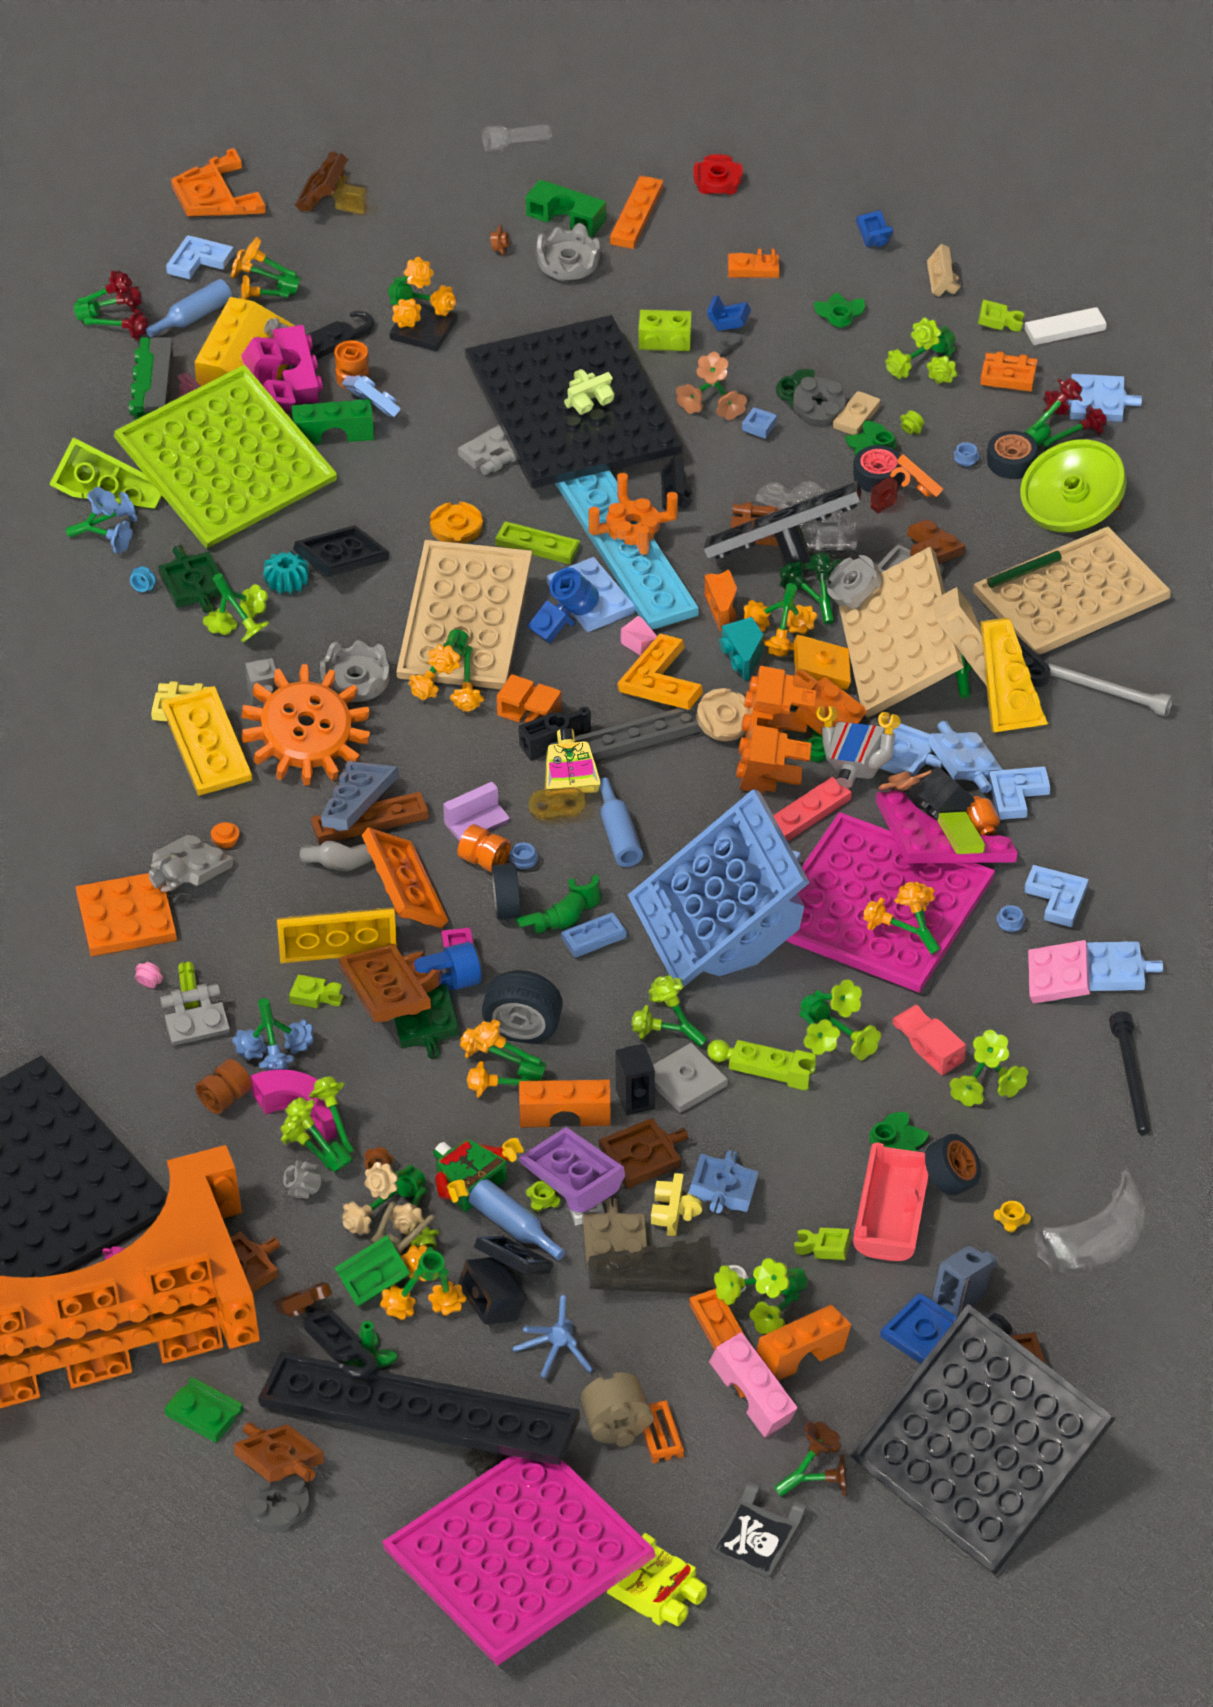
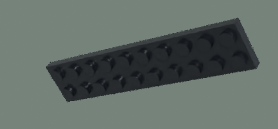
(421, 1408)

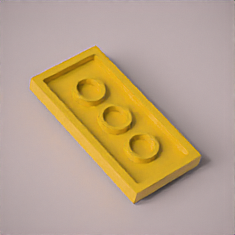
(206, 741)

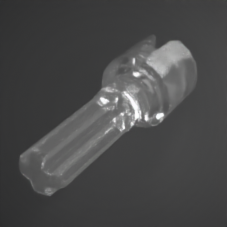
(499, 137)

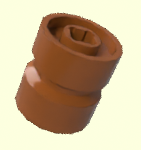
(227, 1084)

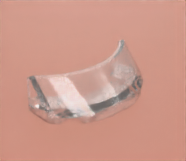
(1099, 1239)

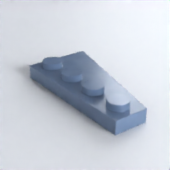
(356, 793)

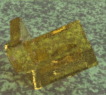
(350, 197)

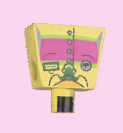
(571, 764)

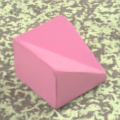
(637, 635)

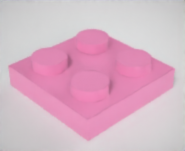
(1059, 971)

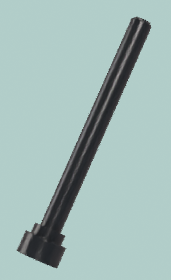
(1122, 1026)

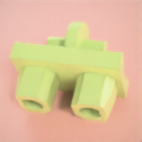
(587, 387)

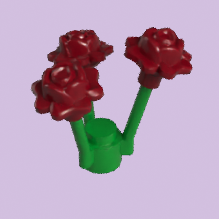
(87, 308)
(1057, 403)

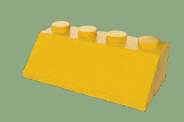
(334, 934)

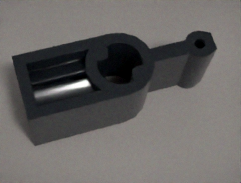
(540, 733)

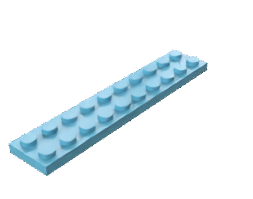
(645, 579)

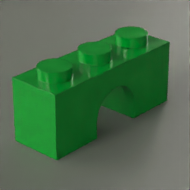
(549, 200)
(351, 416)

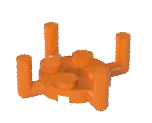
(625, 511)

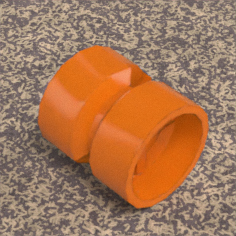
(351, 360)
(484, 848)

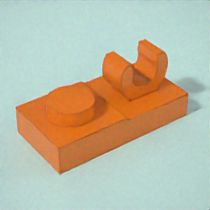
(753, 265)
(926, 485)

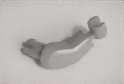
(336, 855)

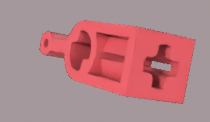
(931, 1039)

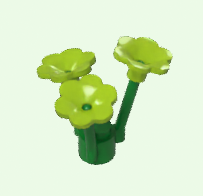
(823, 1036)
(770, 1279)

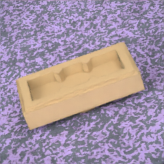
(857, 410)

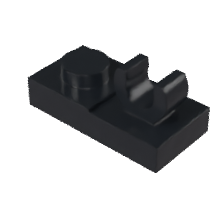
(673, 481)

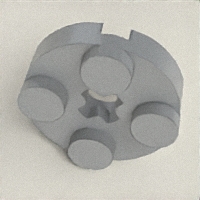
(854, 593)

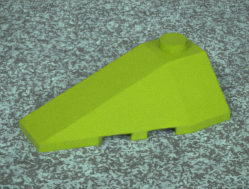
(88, 468)

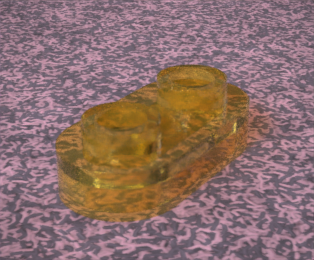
(555, 801)

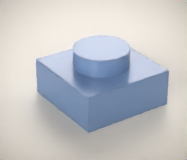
(759, 422)

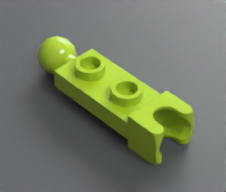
(766, 1061)

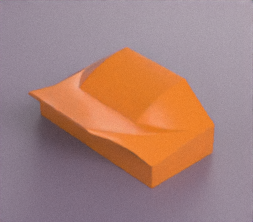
(720, 594)

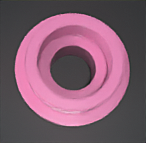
(148, 975)

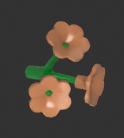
(713, 370)

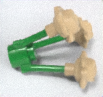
(381, 1183)

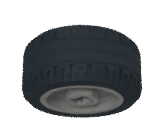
(524, 1005)

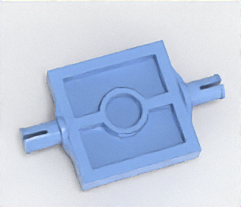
(1102, 393)
(911, 752)
(964, 755)
(1118, 966)

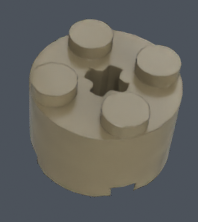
(616, 1409)

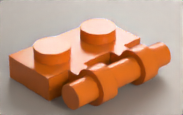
(1009, 371)

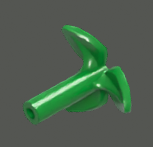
(370, 1341)

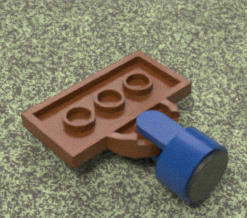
(399, 984)

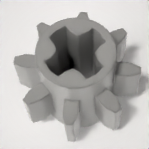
(302, 1179)

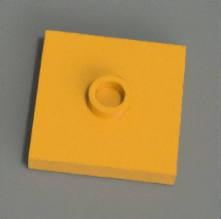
(822, 660)

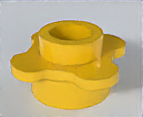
(1007, 1211)

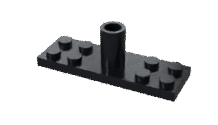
(785, 525)

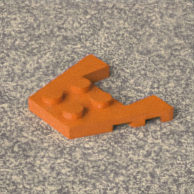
(206, 194)

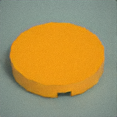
(456, 523)

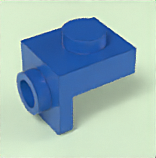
(874, 229)
(727, 316)
(550, 620)

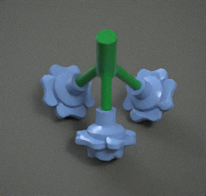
(251, 1044)

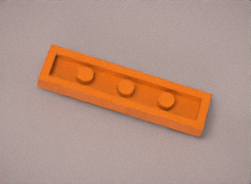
(636, 212)
(715, 1320)

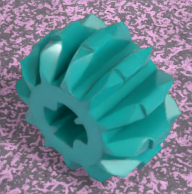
(285, 572)

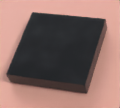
(428, 331)
(513, 1255)

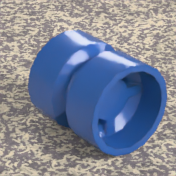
(574, 591)

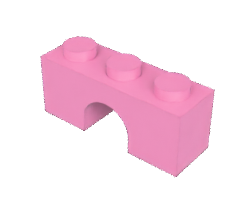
(767, 1400)

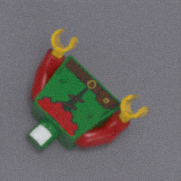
(469, 1164)

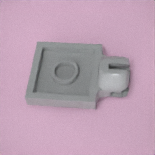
(187, 861)

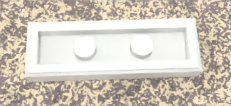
(1065, 326)

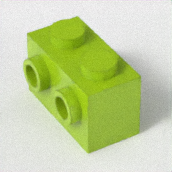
(665, 330)

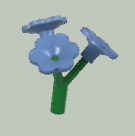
(105, 502)

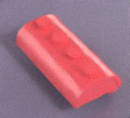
(891, 1203)

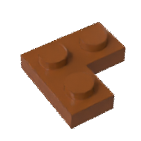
(929, 535)

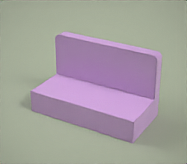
(477, 808)

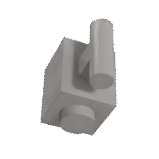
(261, 673)

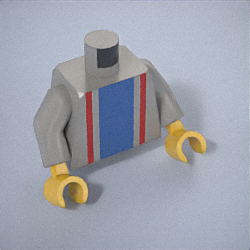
(857, 748)

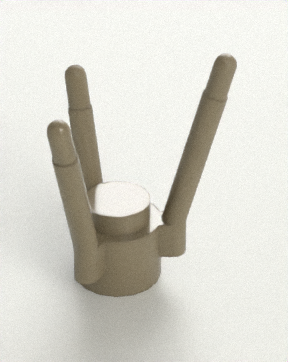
(399, 1245)

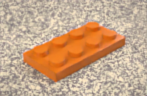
(404, 878)

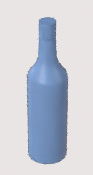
(193, 307)
(619, 827)
(512, 1217)

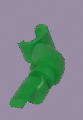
(568, 910)

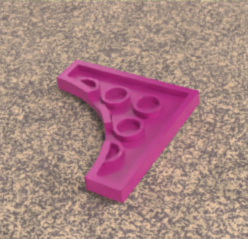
(923, 839)

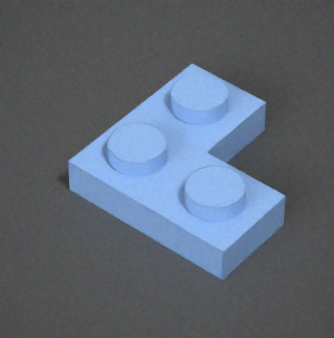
(198, 251)
(364, 389)
(1013, 785)
(1062, 889)

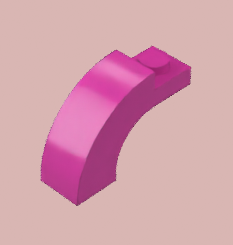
(278, 1089)

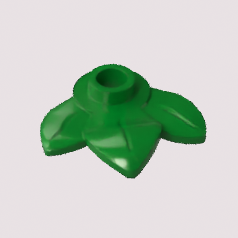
(839, 310)
(872, 435)
(897, 1134)

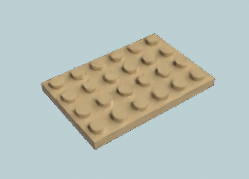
(468, 591)
(1083, 592)
(895, 635)

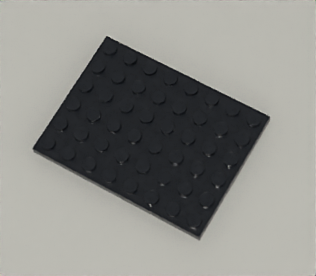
(527, 388)
(63, 1178)

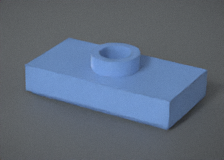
(593, 934)

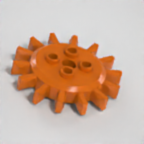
(317, 744)

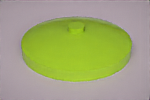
(1073, 485)

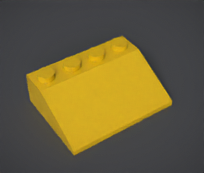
(230, 336)

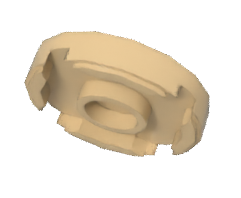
(722, 714)

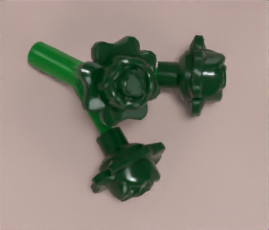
(823, 566)

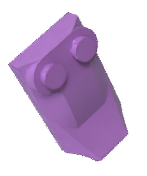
(575, 1169)

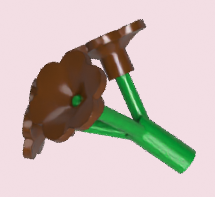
(824, 1440)

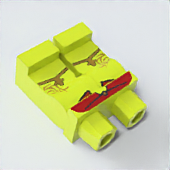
(661, 1587)

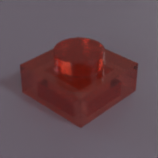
(884, 495)

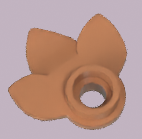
(903, 781)

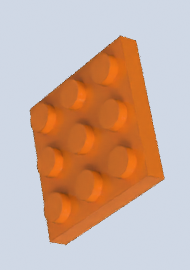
(124, 914)

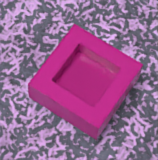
(456, 936)

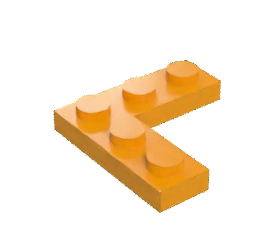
(646, 677)

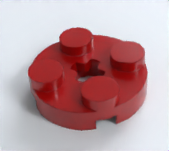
(709, 182)

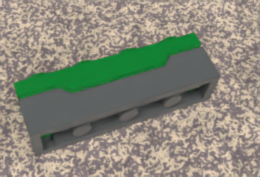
(151, 375)

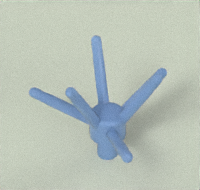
(559, 1335)

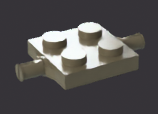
(612, 1231)

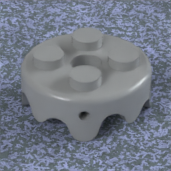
(576, 244)
(357, 659)

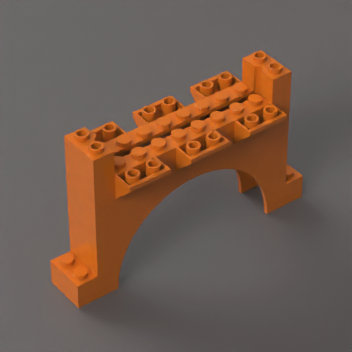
(161, 1289)

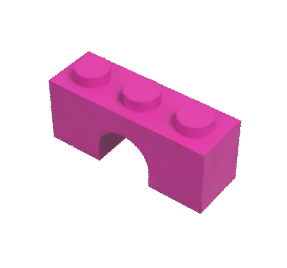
(295, 350)
(263, 359)

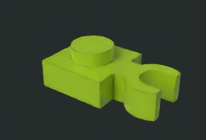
(997, 316)
(827, 1244)

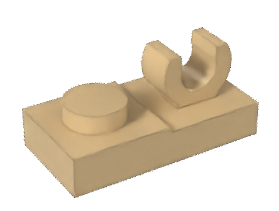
(941, 272)

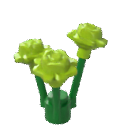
(927, 336)
(299, 1120)

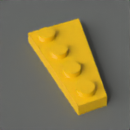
(1008, 680)

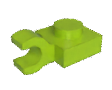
(311, 991)

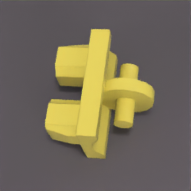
(672, 1192)

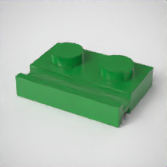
(372, 1271)
(203, 1409)

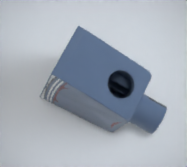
(963, 1279)

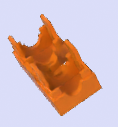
(764, 744)

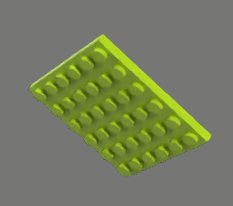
(225, 456)

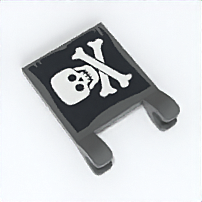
(757, 1536)

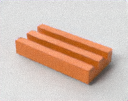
(665, 1451)

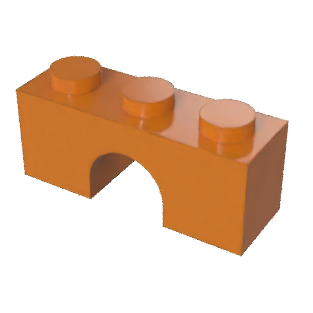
(583, 1097)
(820, 1333)

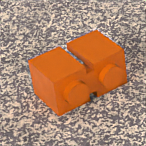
(521, 695)

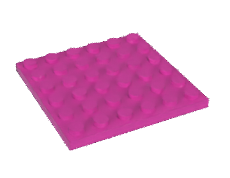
(861, 865)
(518, 1552)

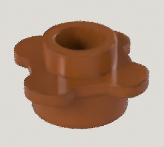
(500, 240)

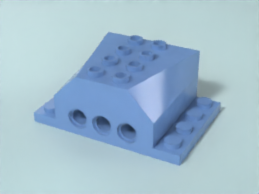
(724, 895)

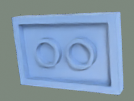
(612, 601)

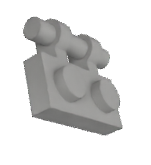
(487, 451)
(196, 1023)

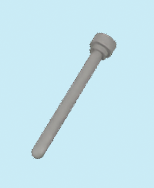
(1159, 703)

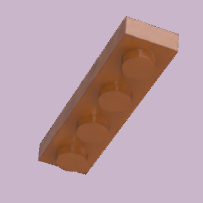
(378, 816)

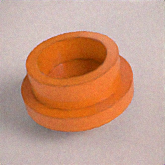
(225, 835)

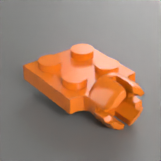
(827, 695)

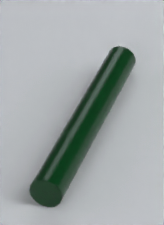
(1024, 569)

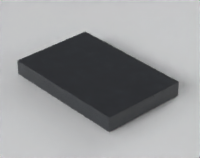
(341, 550)

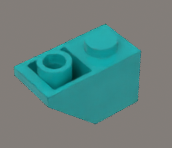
(743, 645)

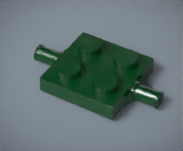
(190, 579)
(429, 1025)

